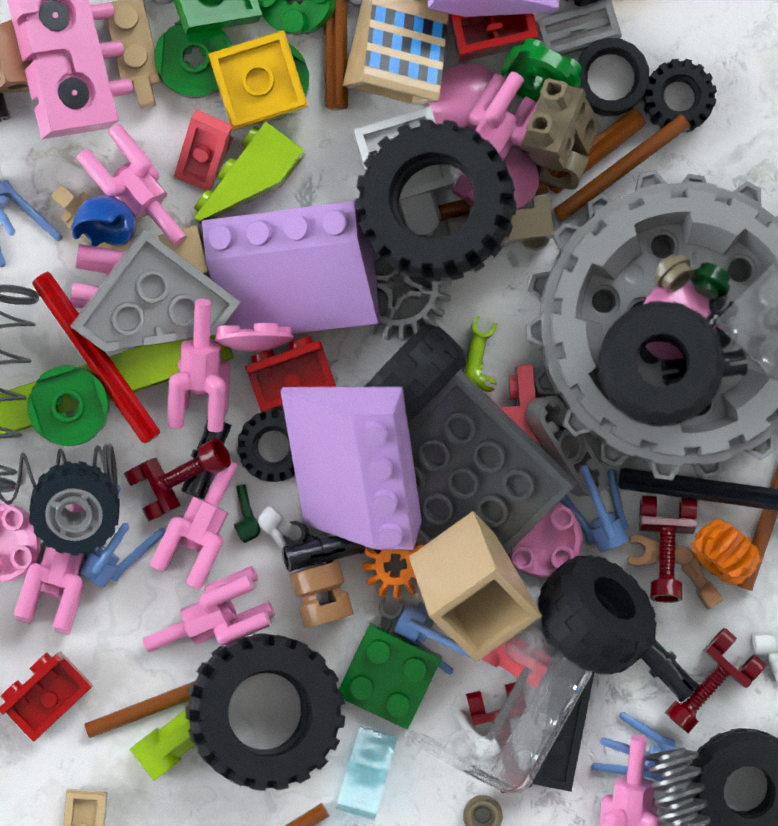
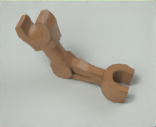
(690, 566)

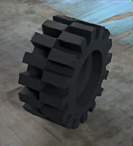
(684, 72)
(249, 452)

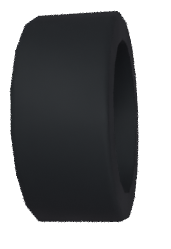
(633, 56)

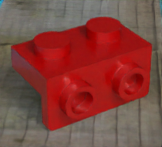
(299, 367)
(45, 695)

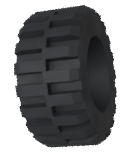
(398, 162)
(317, 723)

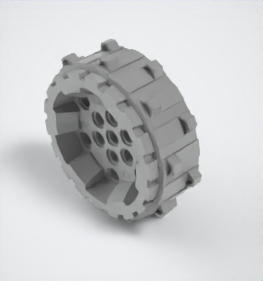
(616, 258)

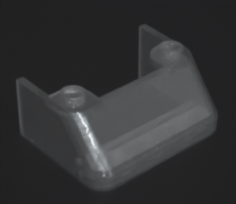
(526, 722)

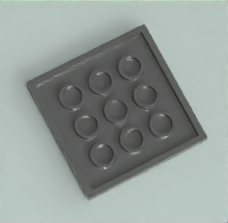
(481, 462)

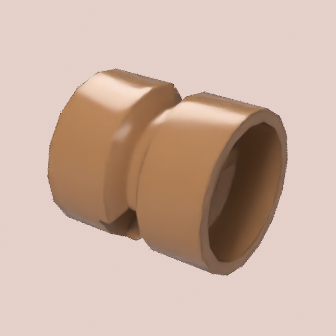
(319, 580)

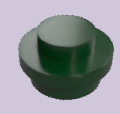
(711, 280)

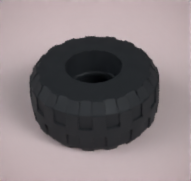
(665, 323)
(421, 367)
(597, 614)
(721, 758)

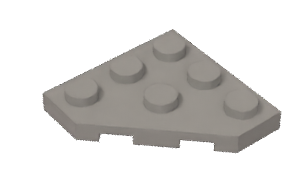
(150, 299)

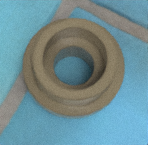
(673, 273)
(478, 802)

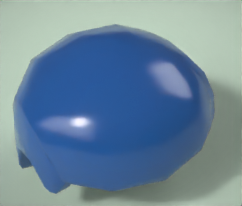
(104, 220)

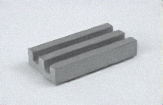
(610, 19)

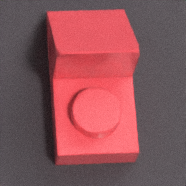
(203, 150)
(523, 389)

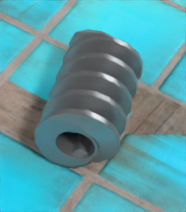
(678, 788)

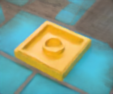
(258, 80)

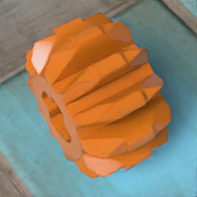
(725, 552)
(405, 573)

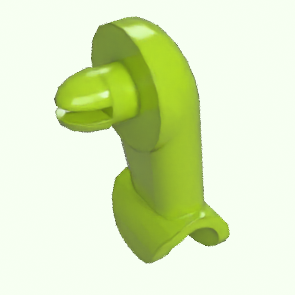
(475, 356)

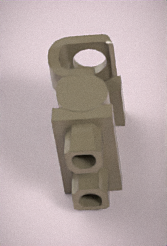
(558, 133)
(530, 226)

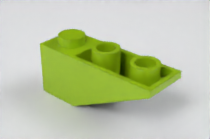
(259, 170)

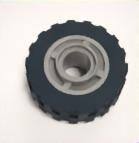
(74, 485)

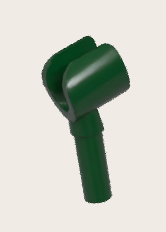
(247, 528)

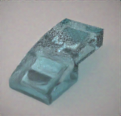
(366, 772)

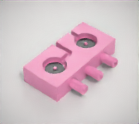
(68, 64)

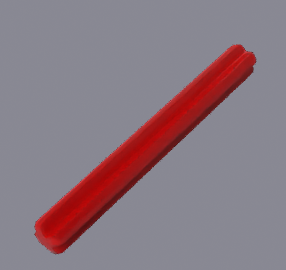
(97, 360)

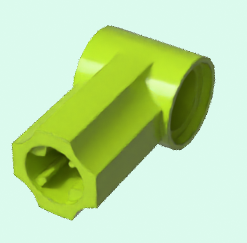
(164, 746)

